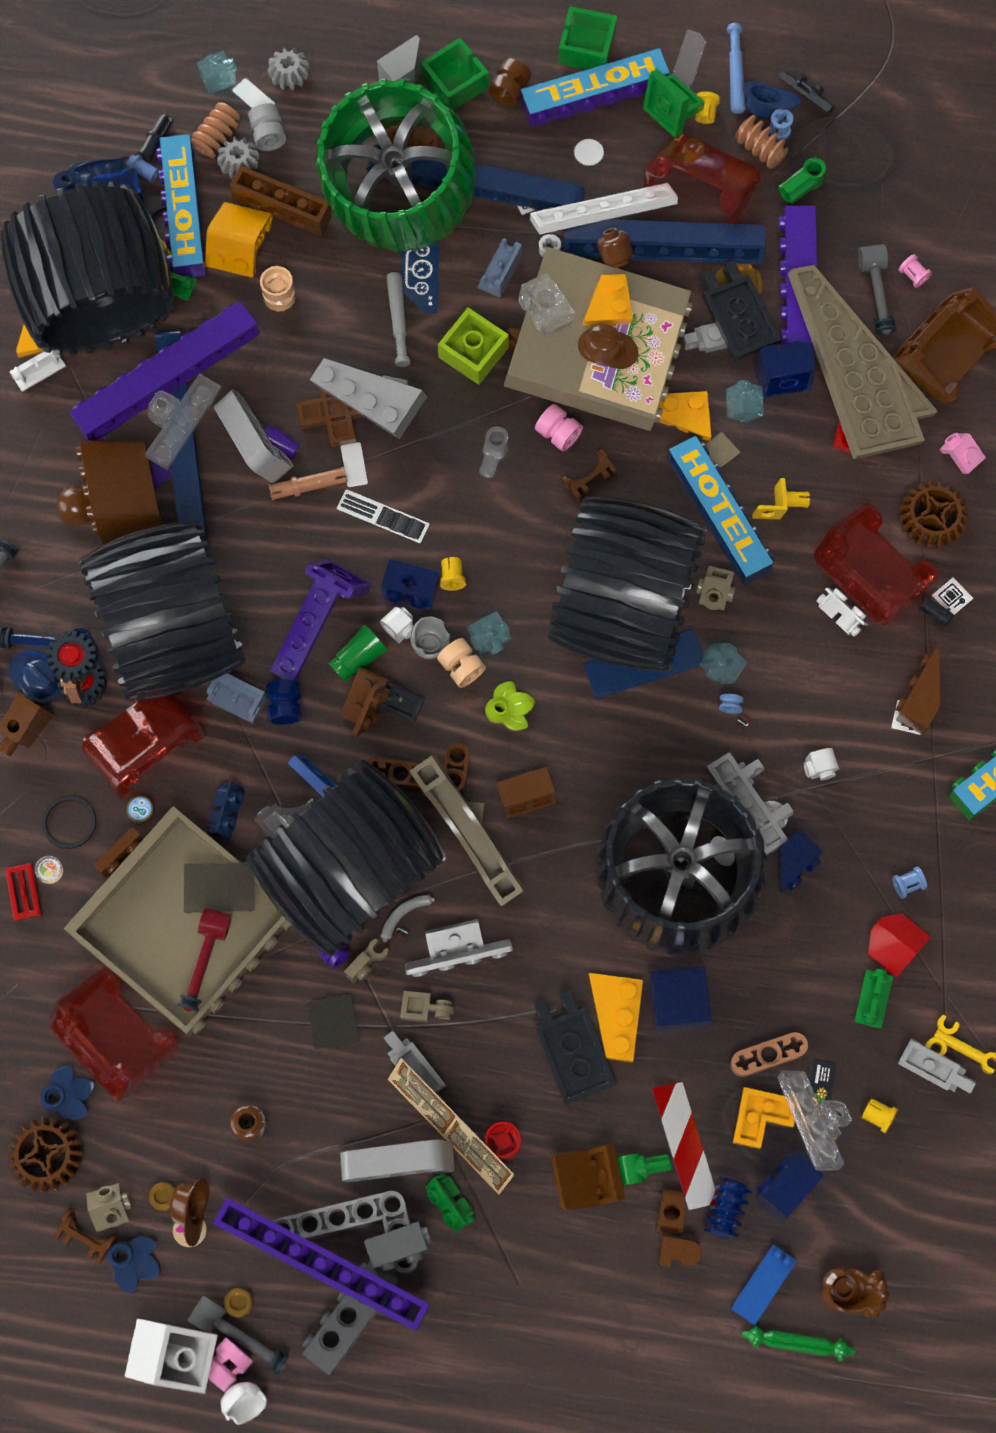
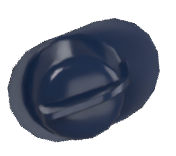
(765, 99)
(102, 167)
(34, 677)

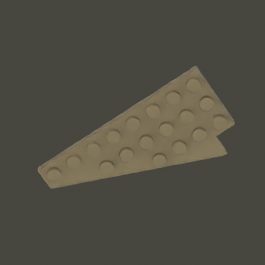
(868, 387)

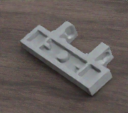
(738, 781)

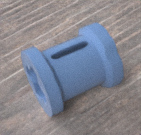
(779, 123)
(909, 882)

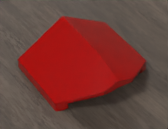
(895, 942)

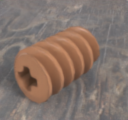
(214, 129)
(761, 143)

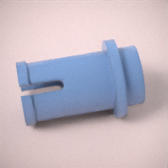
(143, 168)

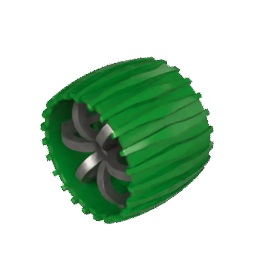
(367, 114)

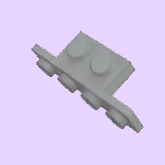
(454, 946)

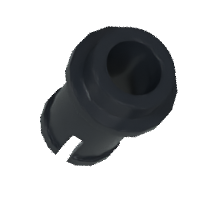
(936, 611)

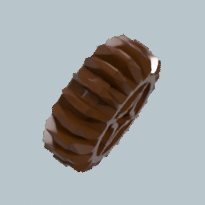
(940, 533)
(32, 1158)

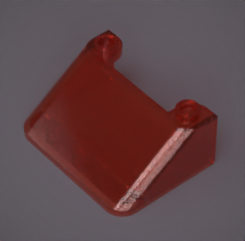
(710, 165)

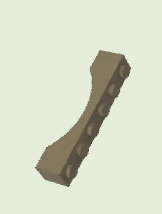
(468, 829)

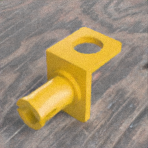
(782, 500)

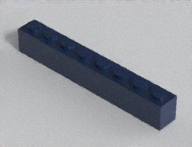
(674, 241)

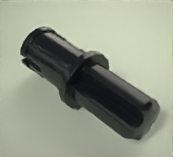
(152, 141)

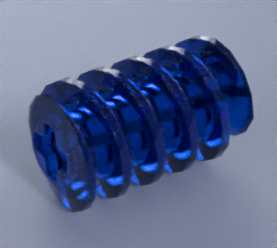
(728, 1209)

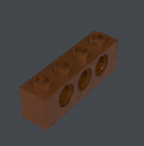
(281, 200)

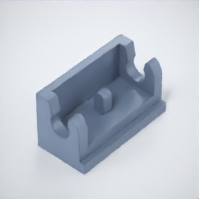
(501, 268)
(236, 697)

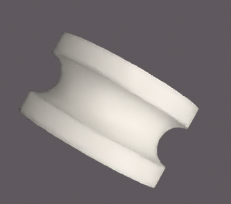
(549, 239)

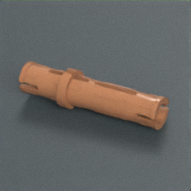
(308, 483)

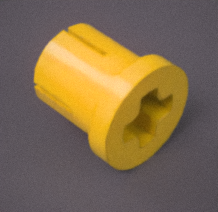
(707, 115)
(452, 574)
(879, 1114)

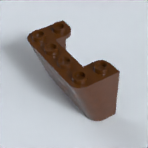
(118, 487)

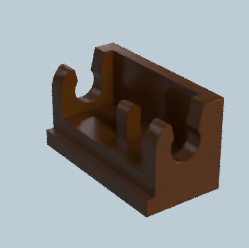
(526, 793)

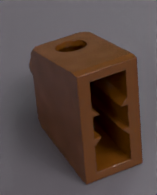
(23, 724)

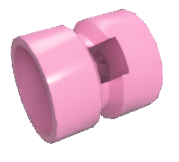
(558, 427)
(220, 1373)

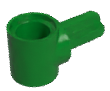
(635, 1168)

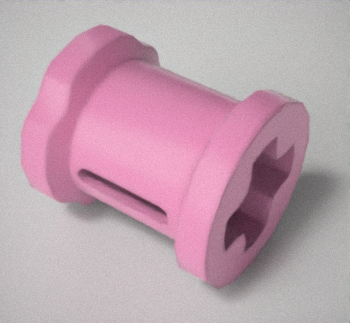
(915, 271)

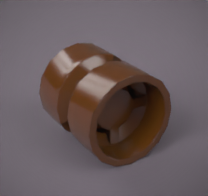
(508, 83)

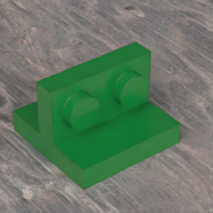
(670, 102)

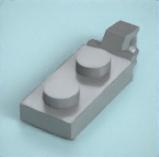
(706, 338)
(414, 1059)
(935, 1067)

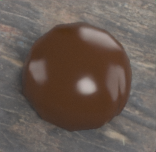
(72, 506)

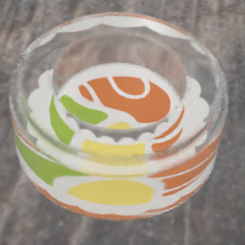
(48, 869)

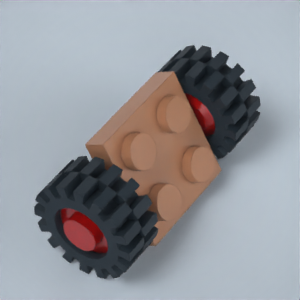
(75, 667)

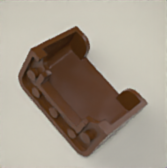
(949, 344)

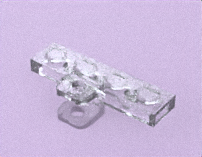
(178, 419)
(815, 1122)

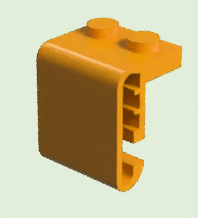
(235, 238)

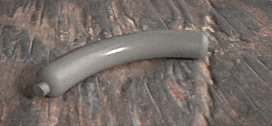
(400, 911)

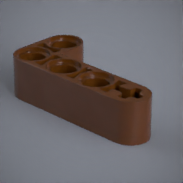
(454, 770)

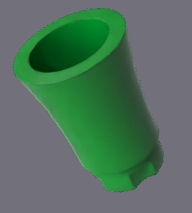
(357, 653)

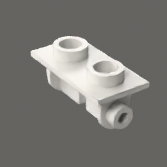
(37, 369)
(835, 603)

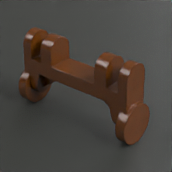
(581, 484)
(69, 1226)

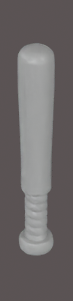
(396, 301)

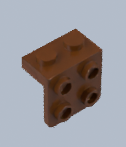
(588, 1178)

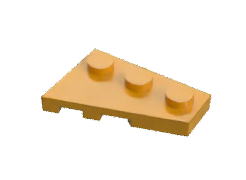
(618, 1013)

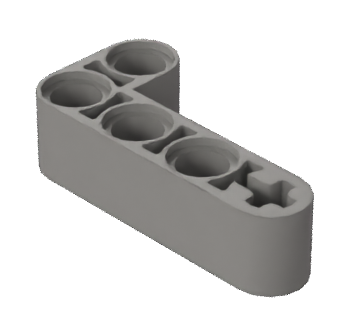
(250, 438)
(398, 1160)

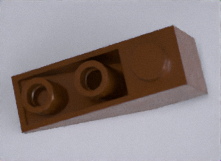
(924, 700)

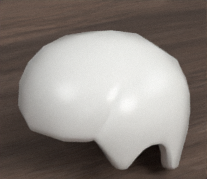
(243, 1402)

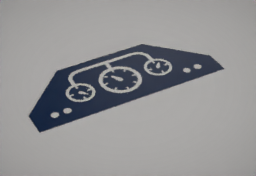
(420, 277)

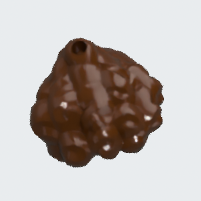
(855, 1291)

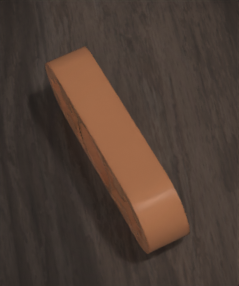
(790, 1054)

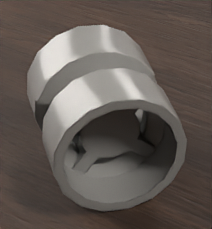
(267, 127)

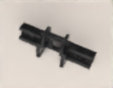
(814, 91)

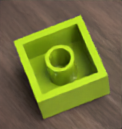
(473, 346)

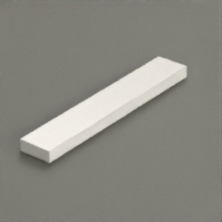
(603, 208)

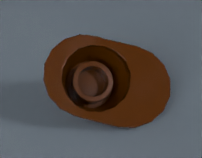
(608, 347)
(188, 1208)

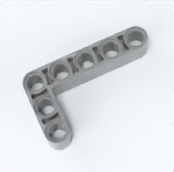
(352, 1220)

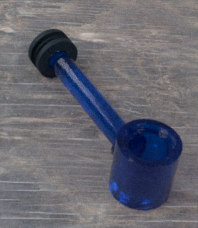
(8, 638)

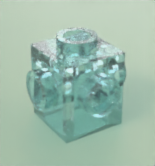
(217, 72)
(744, 401)
(489, 634)
(722, 663)

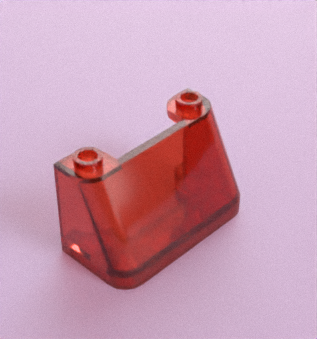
(871, 567)
(139, 740)
(109, 1035)

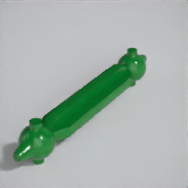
(798, 1343)

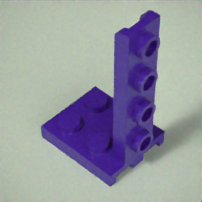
(329, 583)

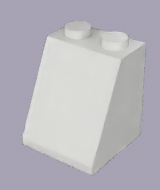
(170, 1356)

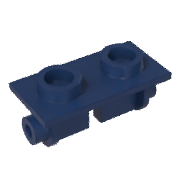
(229, 798)

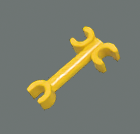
(943, 1039)

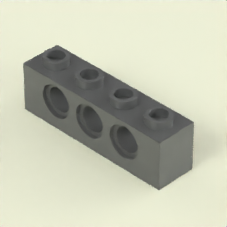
(330, 1358)

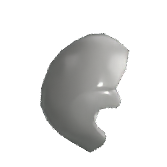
(429, 637)

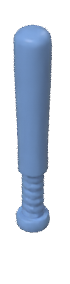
(737, 95)

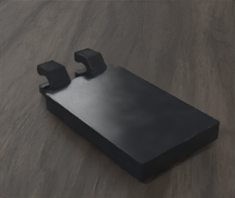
(738, 312)
(573, 1050)

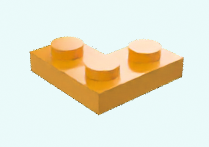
(754, 1112)

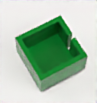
(587, 38)
(450, 74)

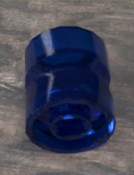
(283, 699)

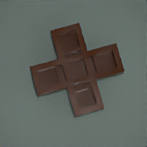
(329, 412)

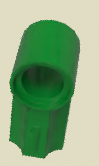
(802, 181)

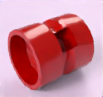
(503, 1141)

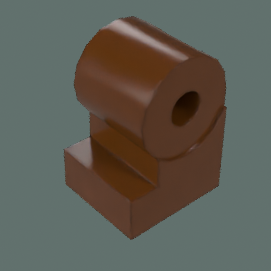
(671, 1212)
(683, 1251)

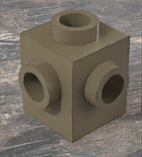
(716, 588)
(108, 1207)

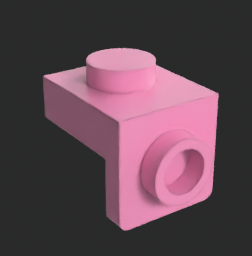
(963, 451)

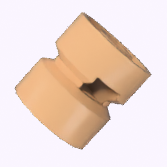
(277, 288)
(459, 660)

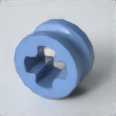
(731, 703)

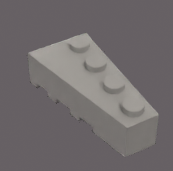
(374, 397)

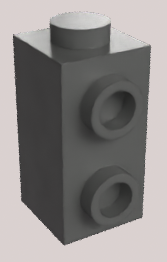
(397, 1246)

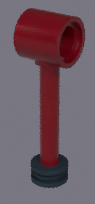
(214, 927)

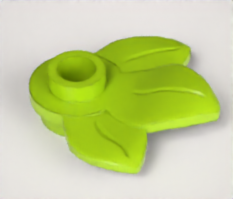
(513, 705)

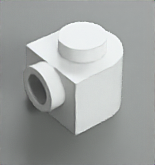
(398, 624)
(821, 764)

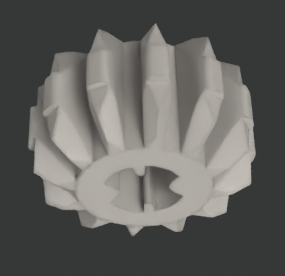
(288, 68)
(230, 153)

